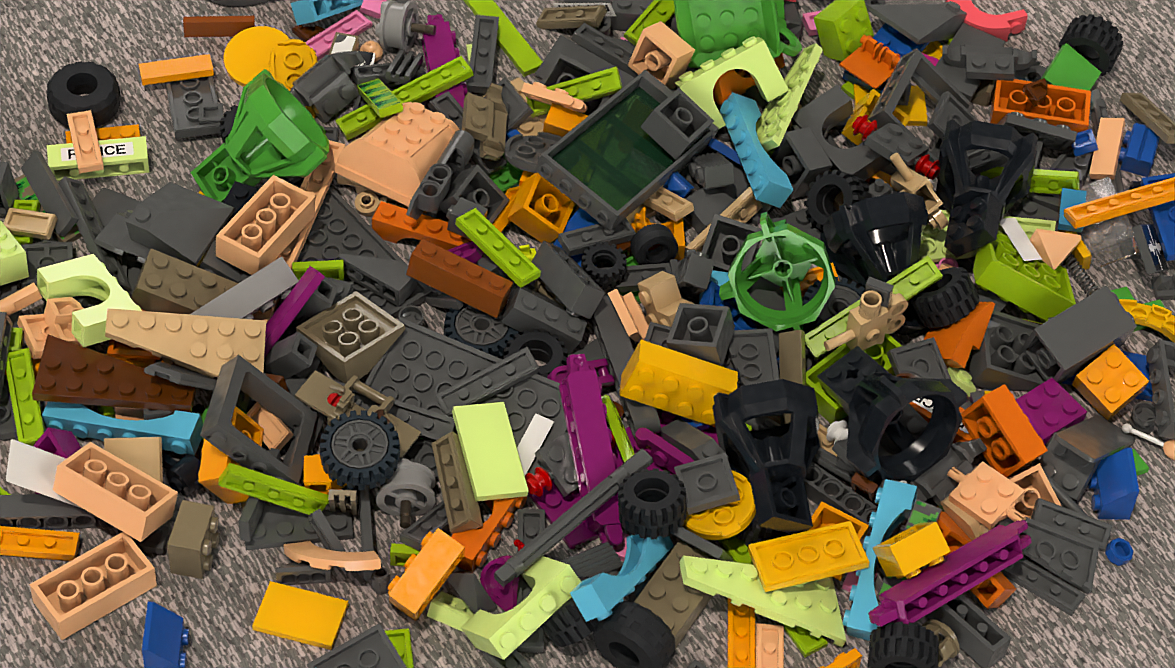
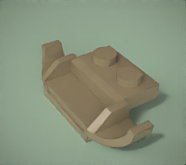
(486, 121)

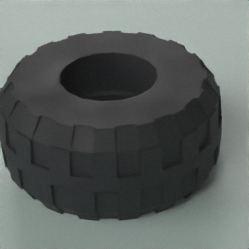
(83, 79)
(634, 638)

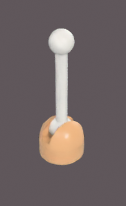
(1168, 446)

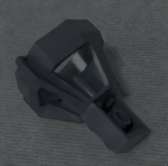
(978, 201)
(884, 235)
(876, 406)
(773, 457)

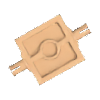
(986, 495)

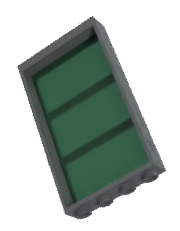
(608, 158)

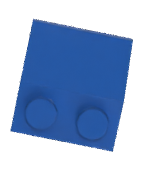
(1115, 486)
(164, 638)

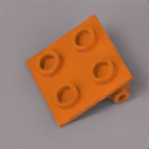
(871, 62)

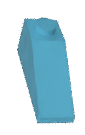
(313, 10)

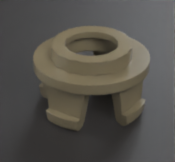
(949, 646)

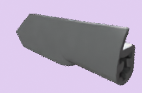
(438, 178)

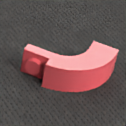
(995, 25)

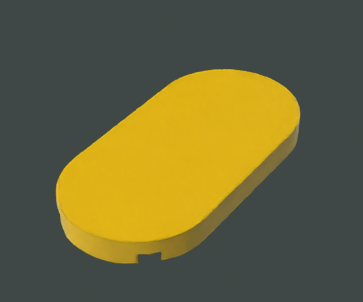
(290, 61)

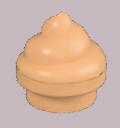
(371, 46)

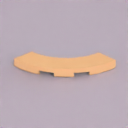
(325, 559)

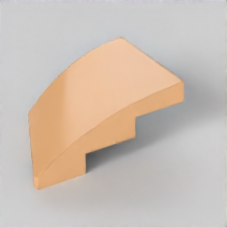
(55, 322)

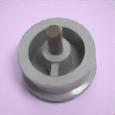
(400, 25)
(407, 491)

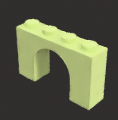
(752, 57)
(85, 278)
(504, 632)

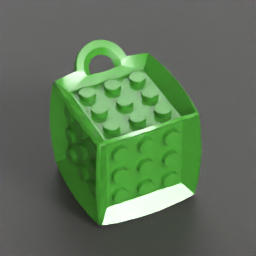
(725, 24)

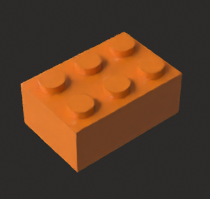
(1004, 431)

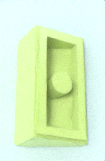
(449, 610)

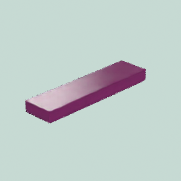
(291, 306)

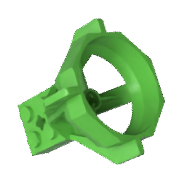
(265, 132)
(784, 261)

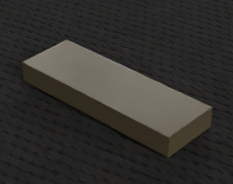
(571, 17)

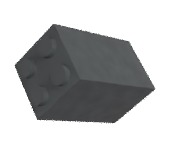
(1078, 335)

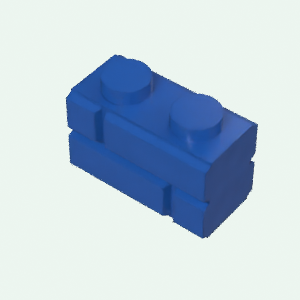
(1140, 150)

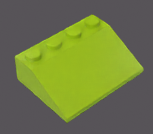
(1025, 283)

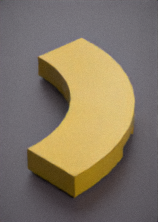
(1151, 316)

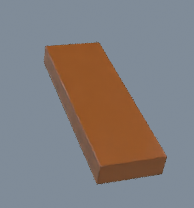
(216, 25)

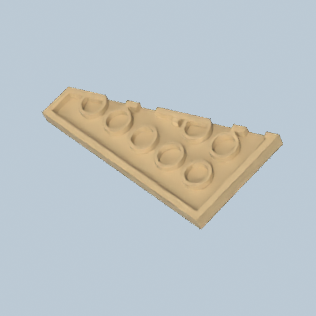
(190, 340)

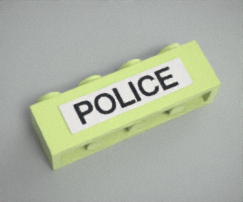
(119, 157)

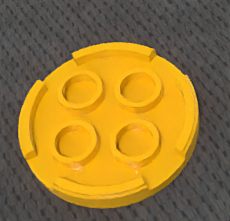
(250, 52)
(726, 519)

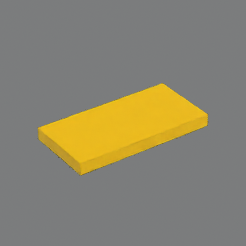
(808, 556)

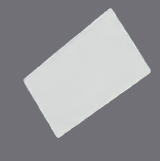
(33, 469)

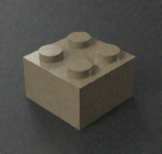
(193, 539)

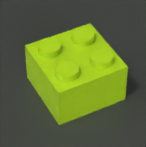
(842, 27)

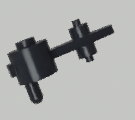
(182, 474)

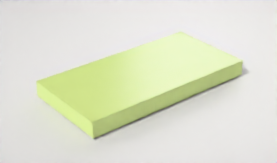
(490, 451)

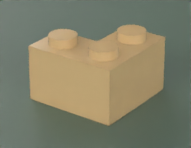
(660, 298)

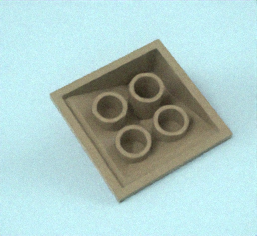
(352, 336)

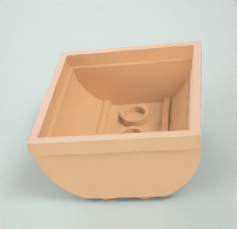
(397, 152)

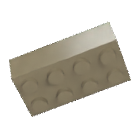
(175, 286)
(672, 599)

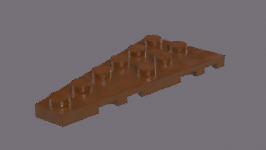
(93, 378)

